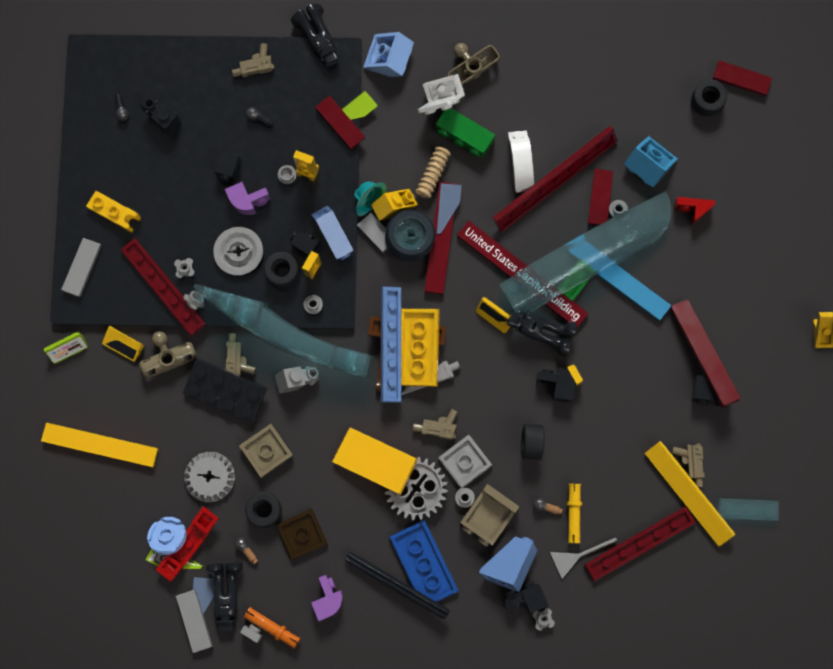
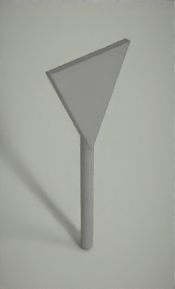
(565, 561)

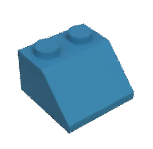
(650, 161)

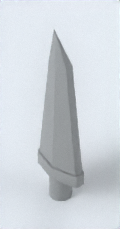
(444, 372)

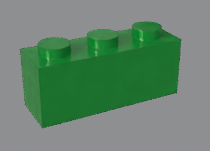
(465, 132)

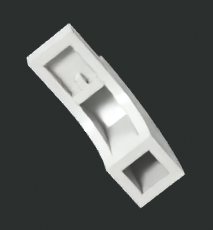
(521, 160)

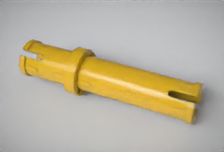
(574, 513)

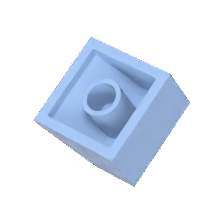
(389, 54)

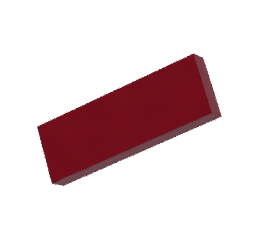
(742, 78)
(340, 122)
(600, 197)

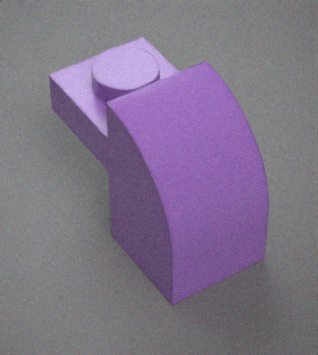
(243, 202)
(331, 603)

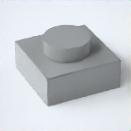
(252, 632)

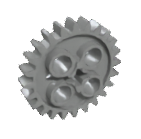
(431, 499)

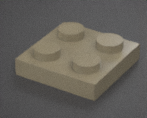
(266, 450)

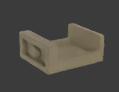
(489, 515)

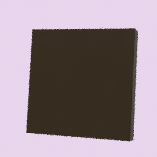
(302, 534)

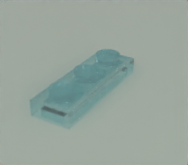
(748, 509)

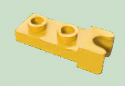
(305, 165)
(112, 210)

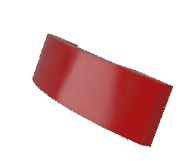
(196, 535)

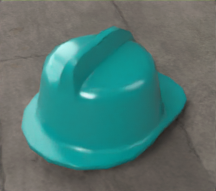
(367, 194)

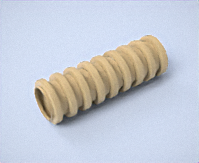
(433, 172)

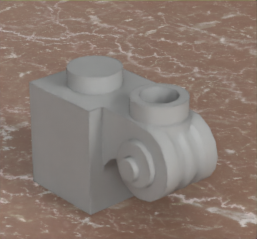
(295, 378)

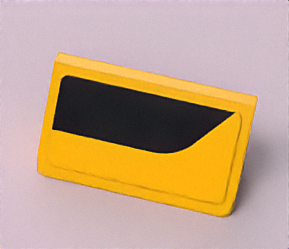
(493, 314)
(122, 344)

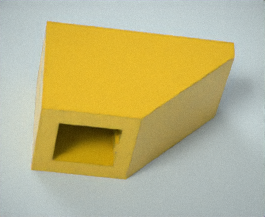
(393, 203)

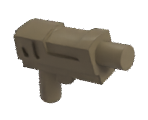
(259, 64)
(234, 361)
(442, 428)
(693, 458)

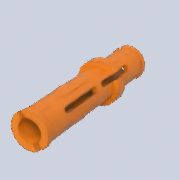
(271, 627)

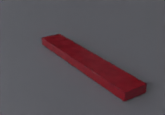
(439, 254)
(163, 287)
(705, 353)
(639, 543)

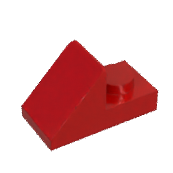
(698, 206)

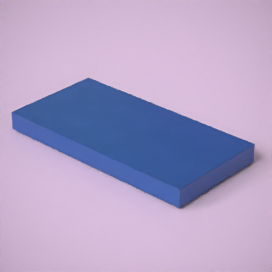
(423, 562)

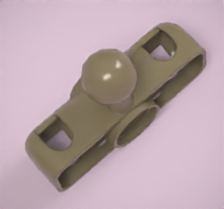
(466, 74)
(156, 361)

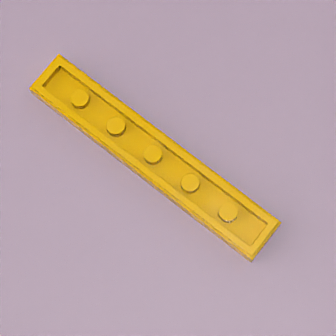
(100, 445)
(690, 493)

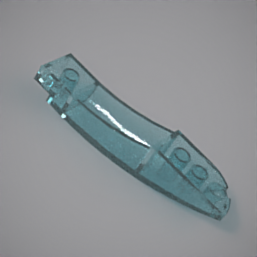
(588, 255)
(271, 328)

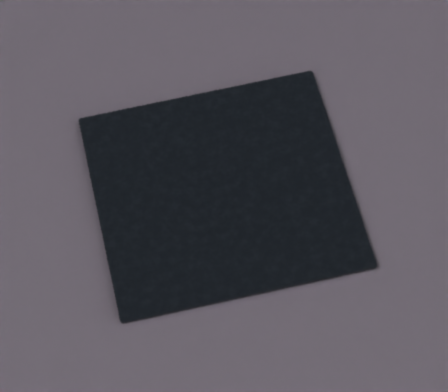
(174, 178)

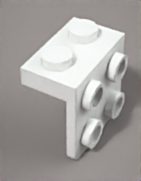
(442, 94)

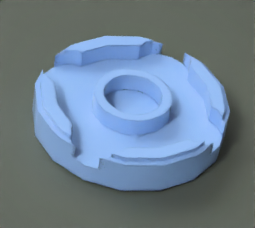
(167, 536)

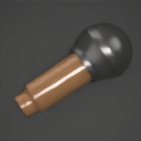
(540, 505)
(242, 545)

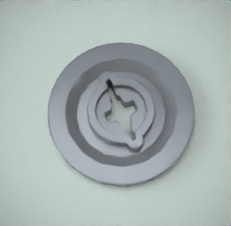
(228, 243)
(216, 488)

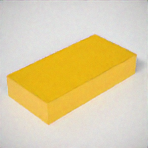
(311, 265)

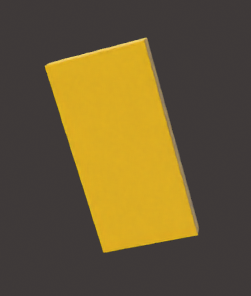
(419, 347)
(375, 460)

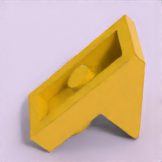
(823, 330)

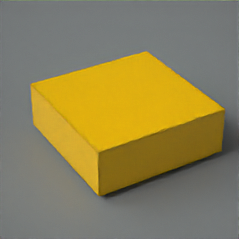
(575, 374)

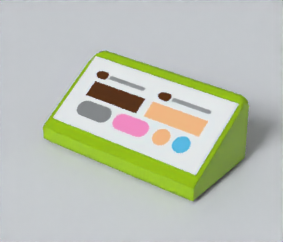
(66, 347)

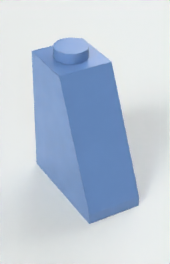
(332, 233)
(510, 564)

